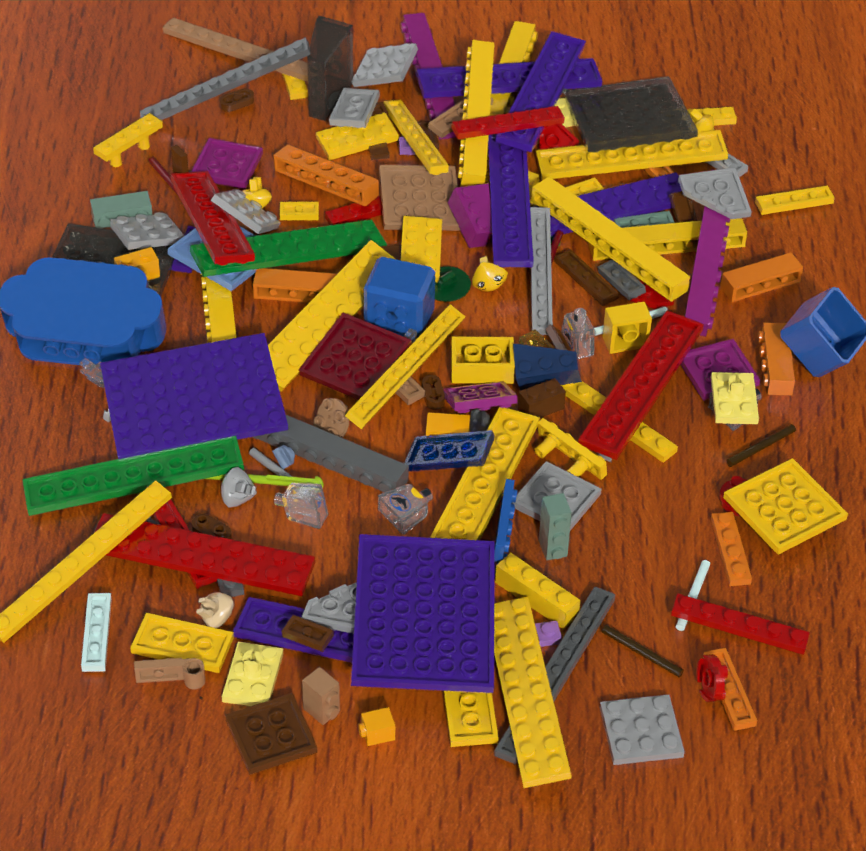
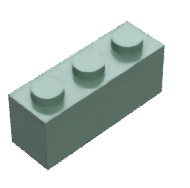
(120, 205)
(555, 526)

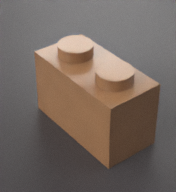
(321, 696)

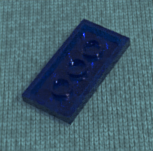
(449, 450)

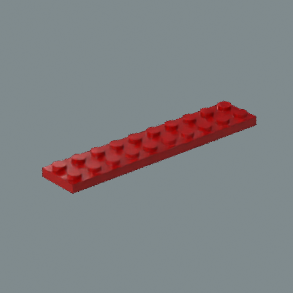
(215, 226)
(640, 385)
(215, 557)

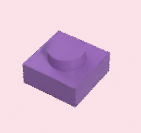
(404, 147)
(548, 633)

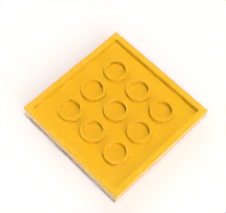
(785, 506)

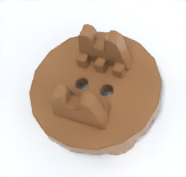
(332, 417)

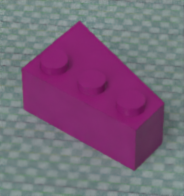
(473, 213)

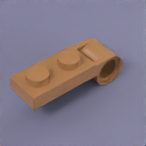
(171, 669)

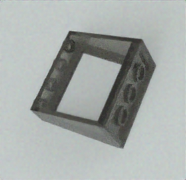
(329, 63)

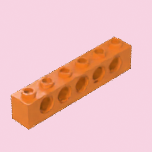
(326, 175)

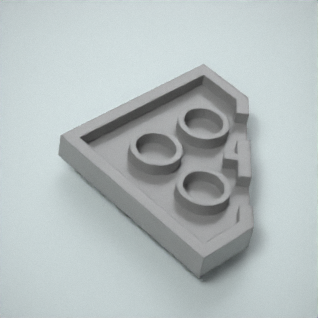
(717, 190)
(334, 610)

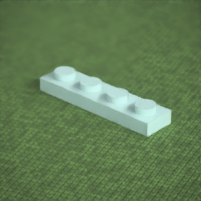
(96, 632)

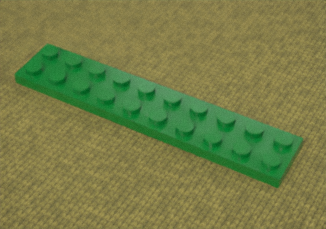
(295, 247)
(130, 475)

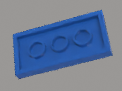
(504, 524)

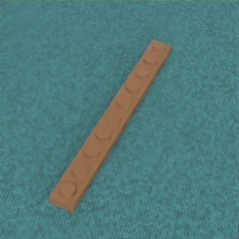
(229, 46)

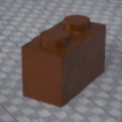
(542, 399)

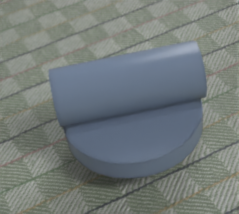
(284, 456)

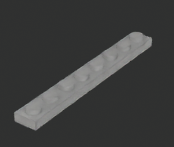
(541, 271)

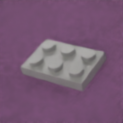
(354, 107)

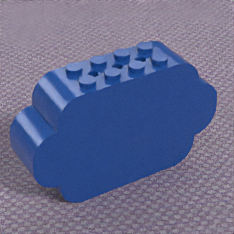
(82, 311)

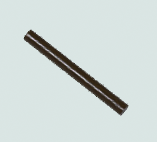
(761, 445)
(643, 651)

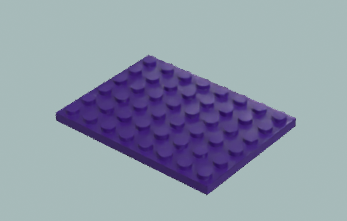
(193, 395)
(424, 614)

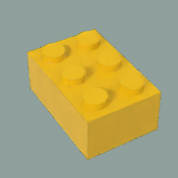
(482, 359)

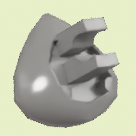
(237, 488)

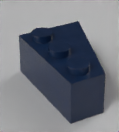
(542, 364)

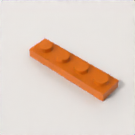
(731, 549)
(736, 702)

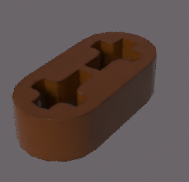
(431, 392)

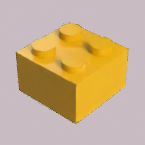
(626, 327)

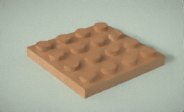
(416, 193)

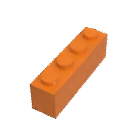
(761, 277)
(289, 284)
(776, 360)

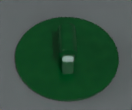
(452, 284)

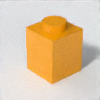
(377, 726)

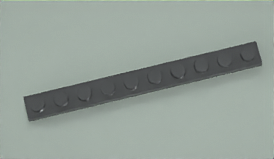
(229, 80)
(567, 655)

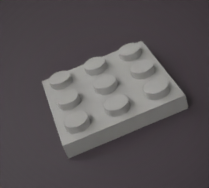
(385, 65)
(246, 211)
(146, 230)
(552, 481)
(641, 729)

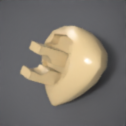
(215, 609)

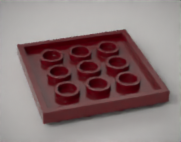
(353, 356)

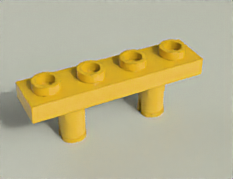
(126, 138)
(564, 442)

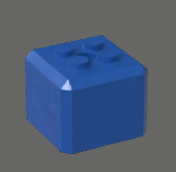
(399, 296)
(825, 332)

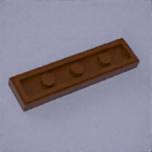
(586, 277)

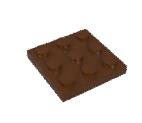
(271, 733)

